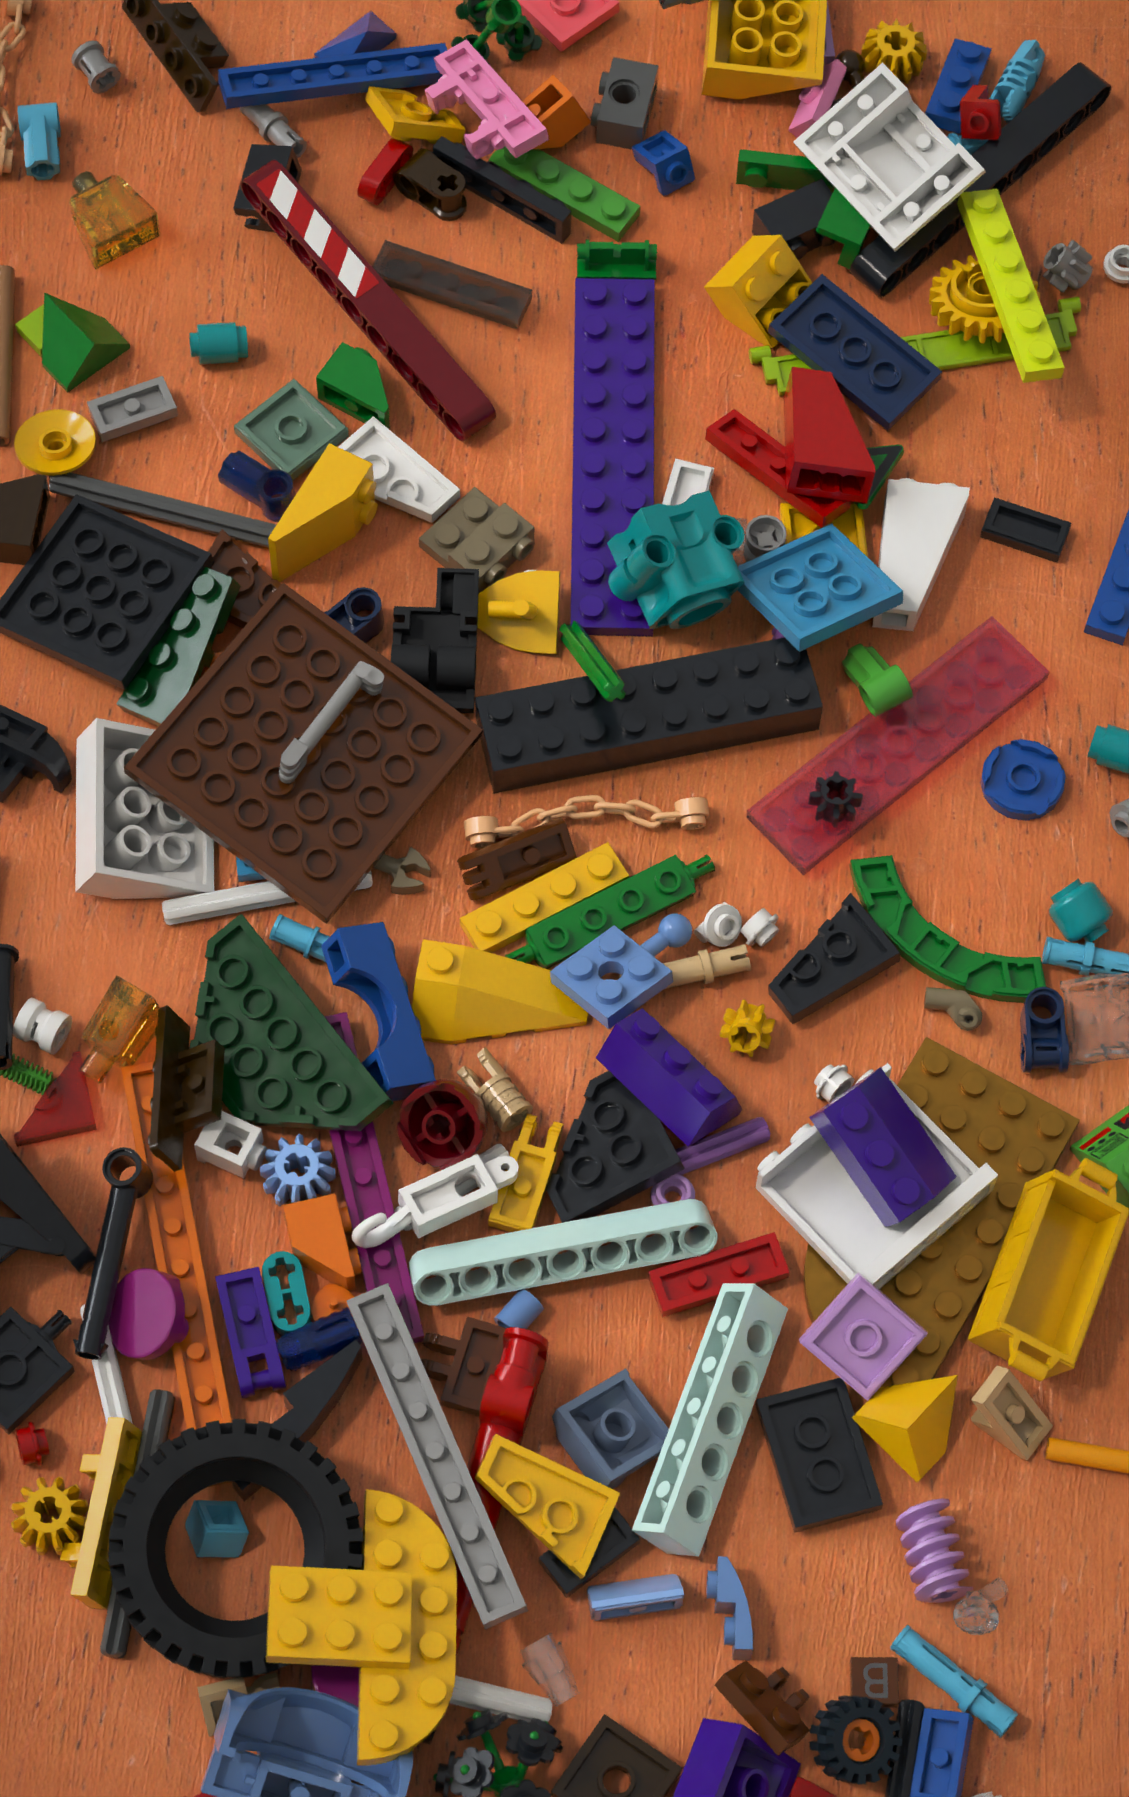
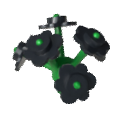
(473, 1773)

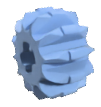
(307, 1160)

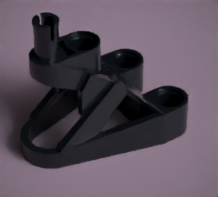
(42, 1222)

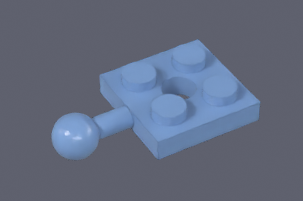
(617, 953)

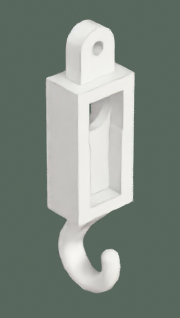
(435, 1203)

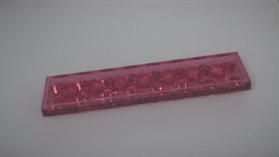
(902, 746)

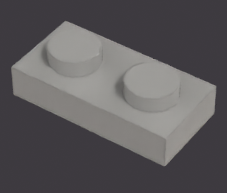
(132, 409)

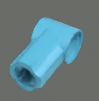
(40, 132)

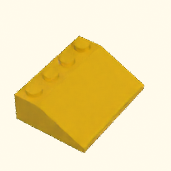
(763, 47)

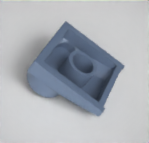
(610, 1430)

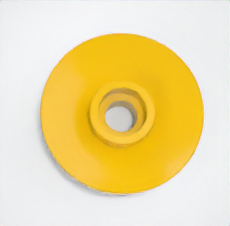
(55, 442)

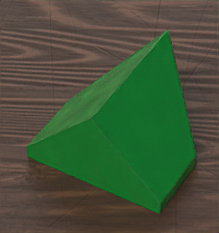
(76, 342)

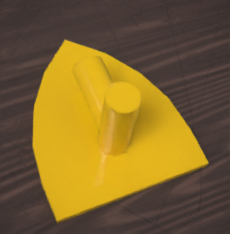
(522, 611)

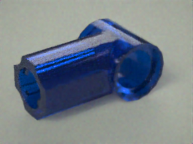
(258, 484)

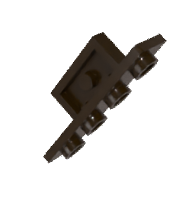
(181, 44)
(184, 1087)

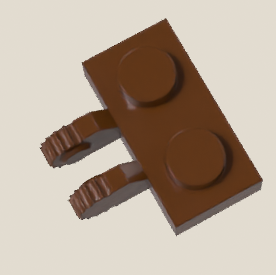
(474, 1361)
(762, 1707)

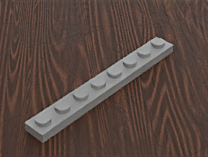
(437, 1457)

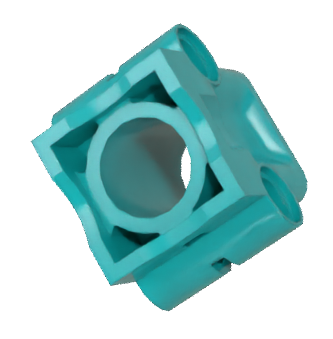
(678, 561)

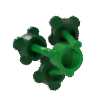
(500, 17)

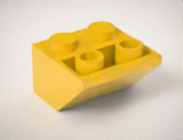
(758, 285)

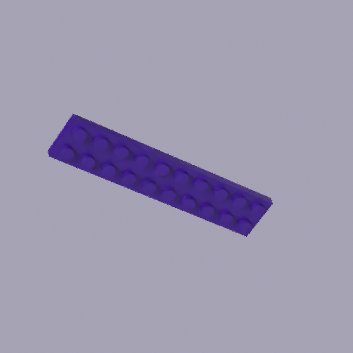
(610, 442)

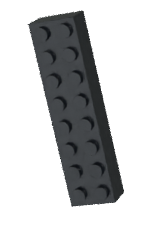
(666, 714)

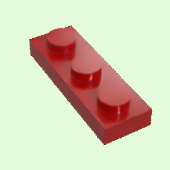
(701, 1277)

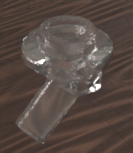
(977, 1612)

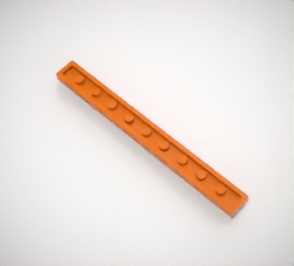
(179, 1254)

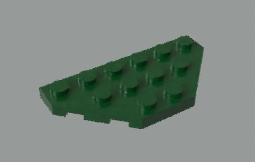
(279, 1048)

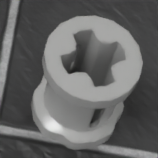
(96, 67)

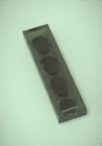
(452, 284)

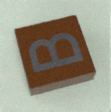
(875, 1679)

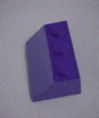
(667, 1078)
(883, 1148)
(734, 1763)

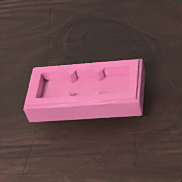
(818, 99)

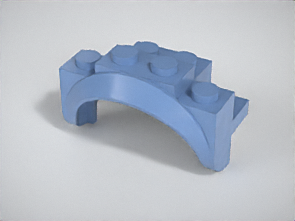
(301, 1746)

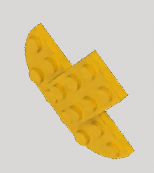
(385, 1619)

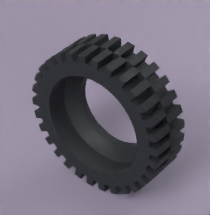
(173, 1476)

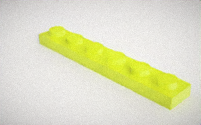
(1010, 286)

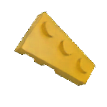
(549, 1500)

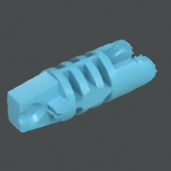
(1019, 79)

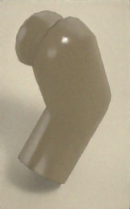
(957, 1004)

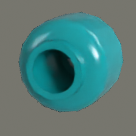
(1080, 911)

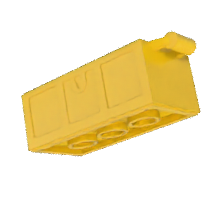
(1051, 1271)

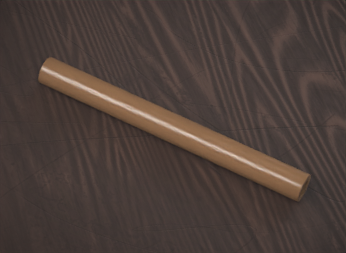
(7, 287)

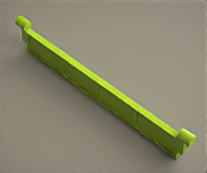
(938, 347)

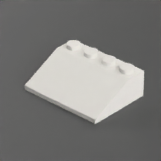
(126, 835)

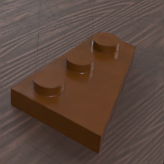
(254, 582)

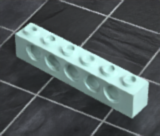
(710, 1419)

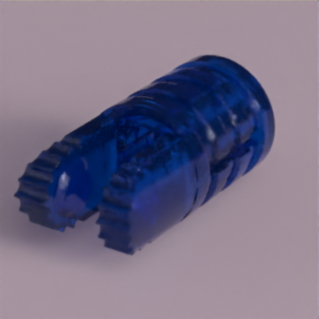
(318, 1340)

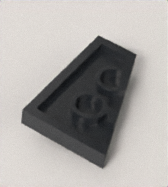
(835, 962)

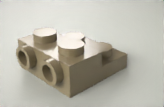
(479, 537)

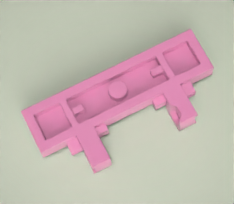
(503, 115)

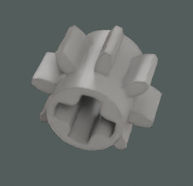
(1067, 266)

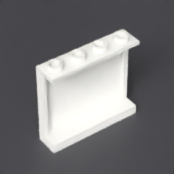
(837, 1221)

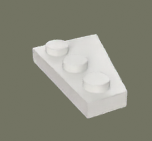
(401, 473)

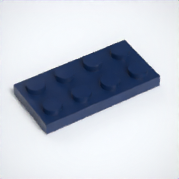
(862, 353)

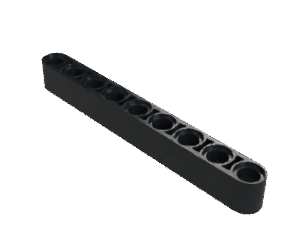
(1005, 160)

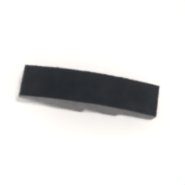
(312, 1401)

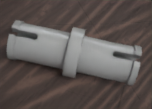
(274, 127)

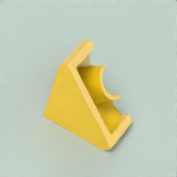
(911, 1422)

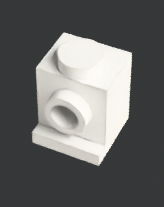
(228, 1132)

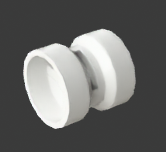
(42, 1025)

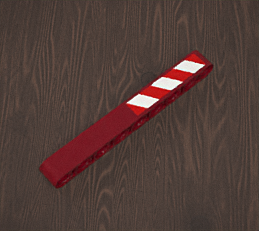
(368, 300)

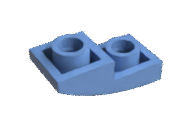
(731, 1599)

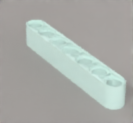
(542, 1244)

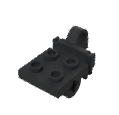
(441, 642)

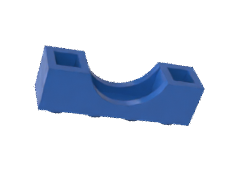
(366, 964)

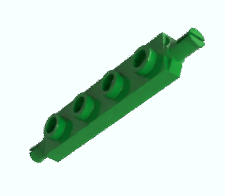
(618, 905)

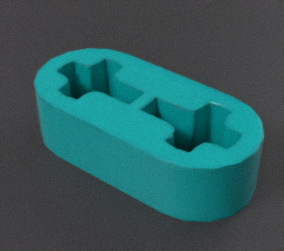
(276, 1296)

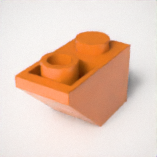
(319, 1240)

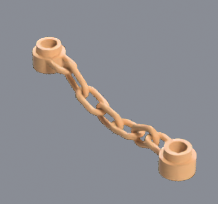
(14, 8)
(689, 812)

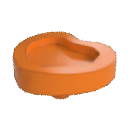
(328, 1300)

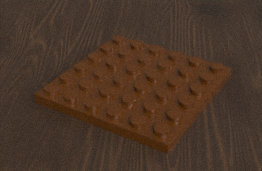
(360, 783)

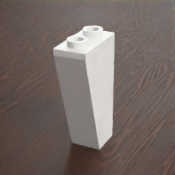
(914, 542)

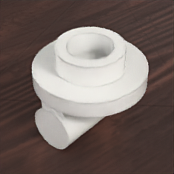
(720, 925)

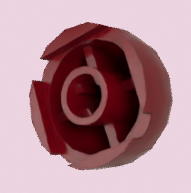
(442, 1123)

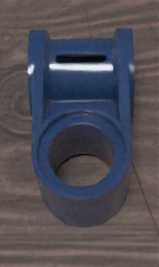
(359, 599)
(1043, 1040)

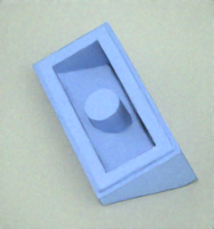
(635, 1597)

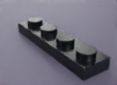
(507, 192)

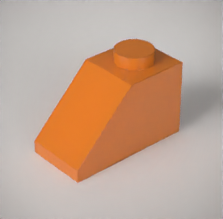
(557, 112)

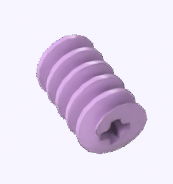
(931, 1553)

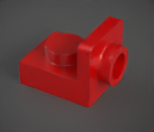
(980, 115)

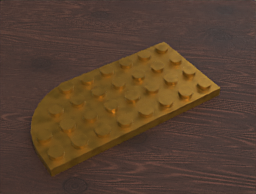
(990, 1125)

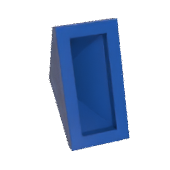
(364, 35)

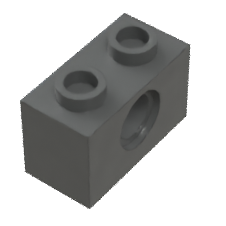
(630, 84)

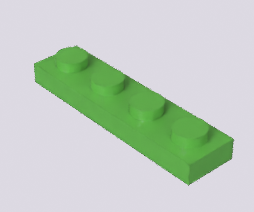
(582, 195)

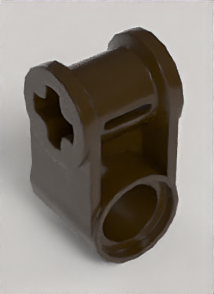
(432, 185)

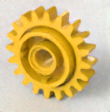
(964, 301)

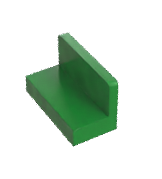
(844, 225)

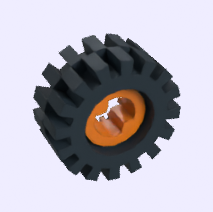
(850, 1763)

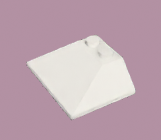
(888, 157)

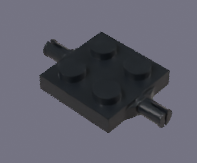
(29, 1365)

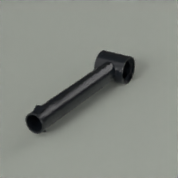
(111, 1248)

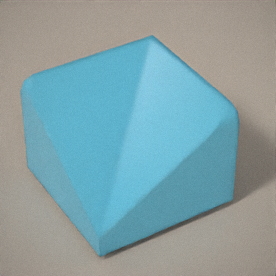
(216, 1528)

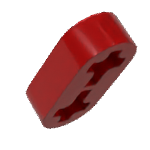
(378, 178)

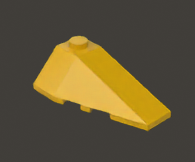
(482, 994)

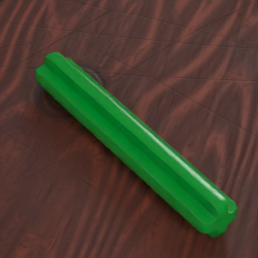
(592, 661)

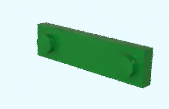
(776, 171)

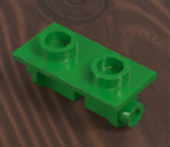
(616, 261)

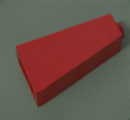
(822, 441)

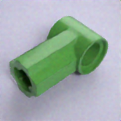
(877, 682)

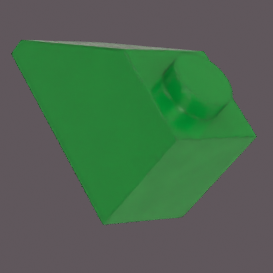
(354, 385)

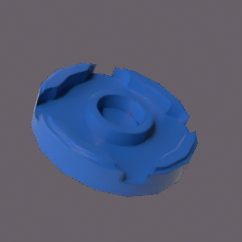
(1022, 780)

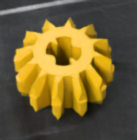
(897, 48)
(56, 1497)

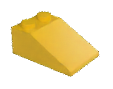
(324, 512)

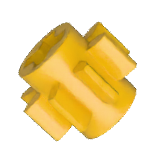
(747, 1028)

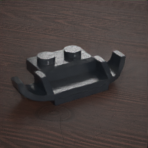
(26, 750)

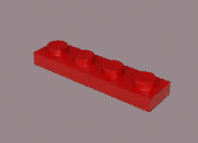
(765, 460)

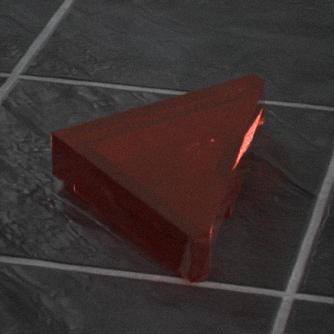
(62, 1109)

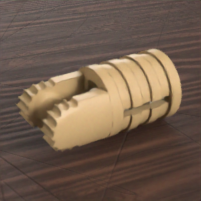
(498, 1094)

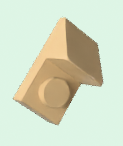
(1009, 1413)

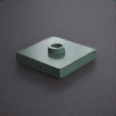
(291, 430)

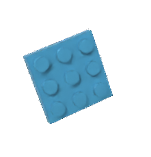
(817, 587)

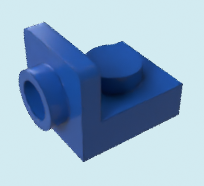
(667, 160)

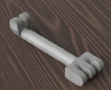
(295, 756)

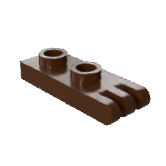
(517, 858)

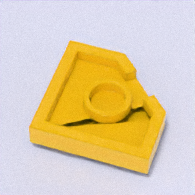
(409, 119)

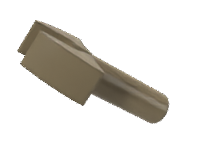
(398, 867)

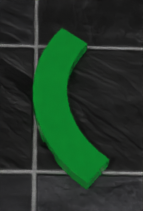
(933, 950)

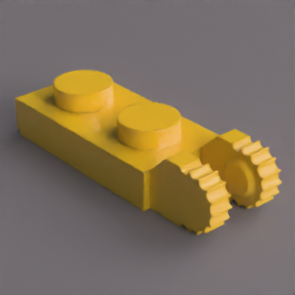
(521, 1201)

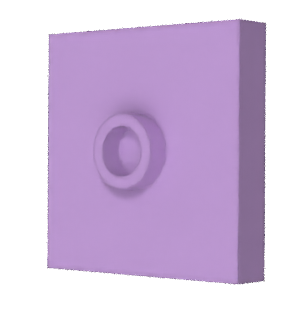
(863, 1336)

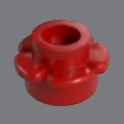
(32, 1444)

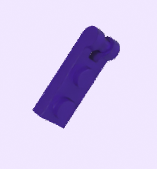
(250, 1330)

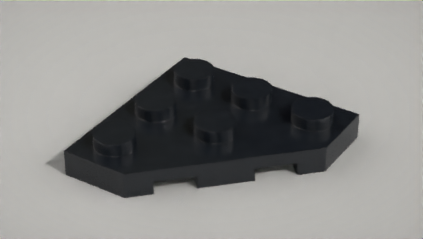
(610, 1152)

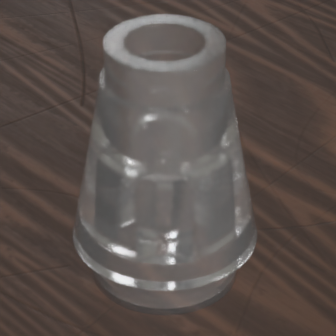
(550, 1669)

